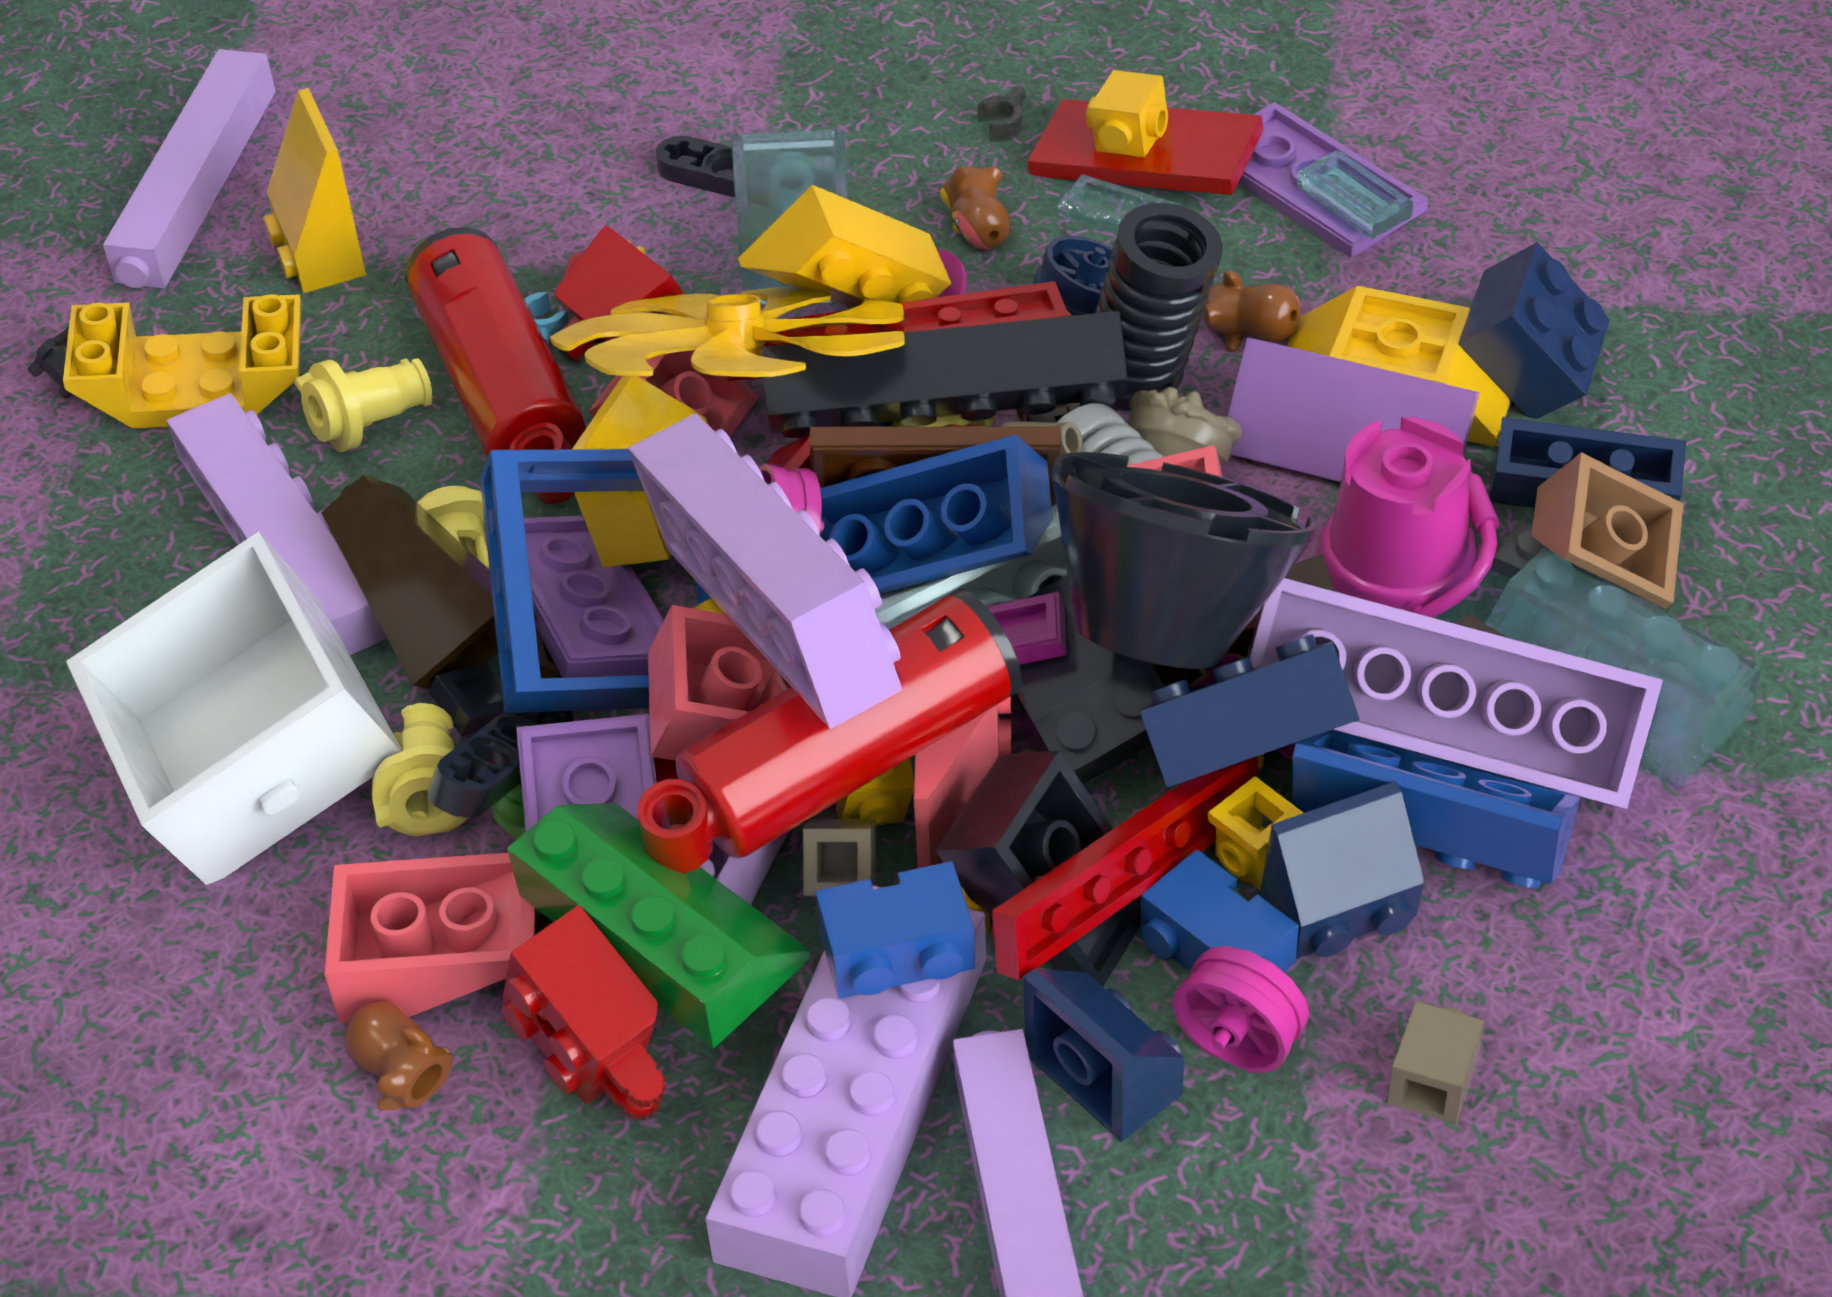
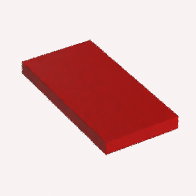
(1195, 153)

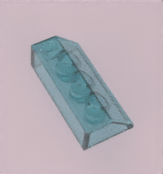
(1704, 683)

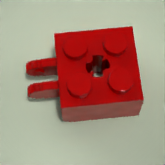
(585, 1015)

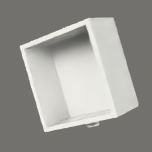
(232, 710)

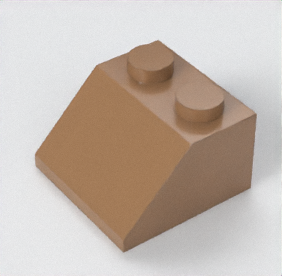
(1611, 527)

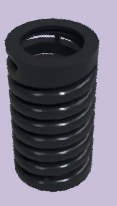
(1160, 286)

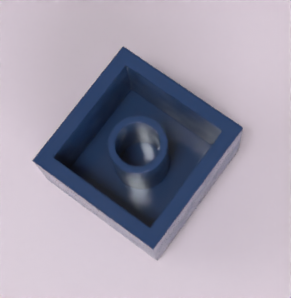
(1534, 331)

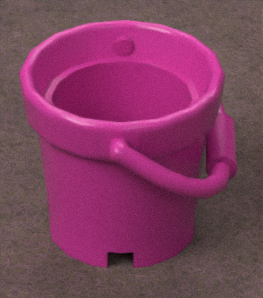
(1405, 520)

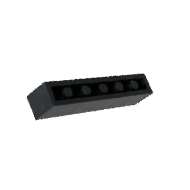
(953, 373)

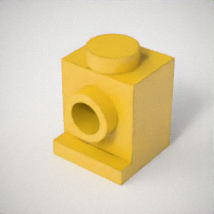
(1239, 828)

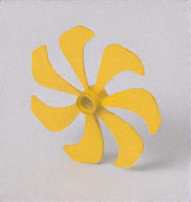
(724, 332)

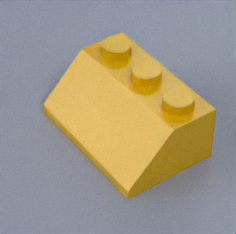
(847, 251)
(623, 520)

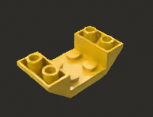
(1407, 338)
(165, 375)

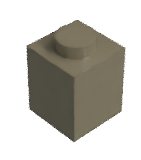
(838, 853)
(1436, 1061)

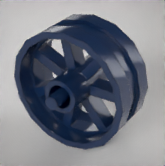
(1078, 270)

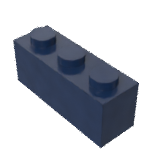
(1534, 451)
(1248, 710)

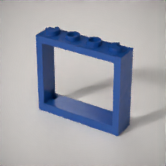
(502, 481)

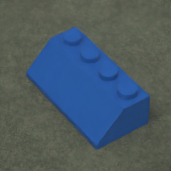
(941, 513)
(1449, 805)

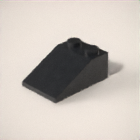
(1088, 699)
(1022, 826)

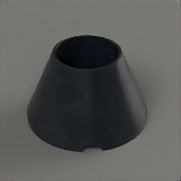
(1170, 556)

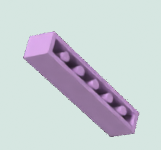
(254, 493)

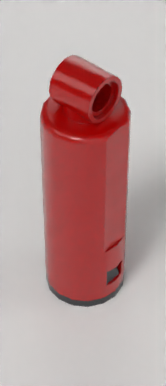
(492, 347)
(787, 764)

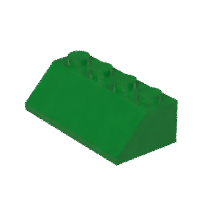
(681, 934)

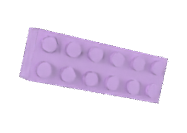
(769, 569)
(1473, 692)
(836, 1128)

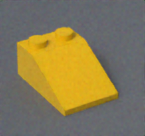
(311, 204)

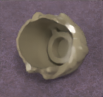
(1181, 423)

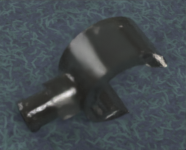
(1006, 107)

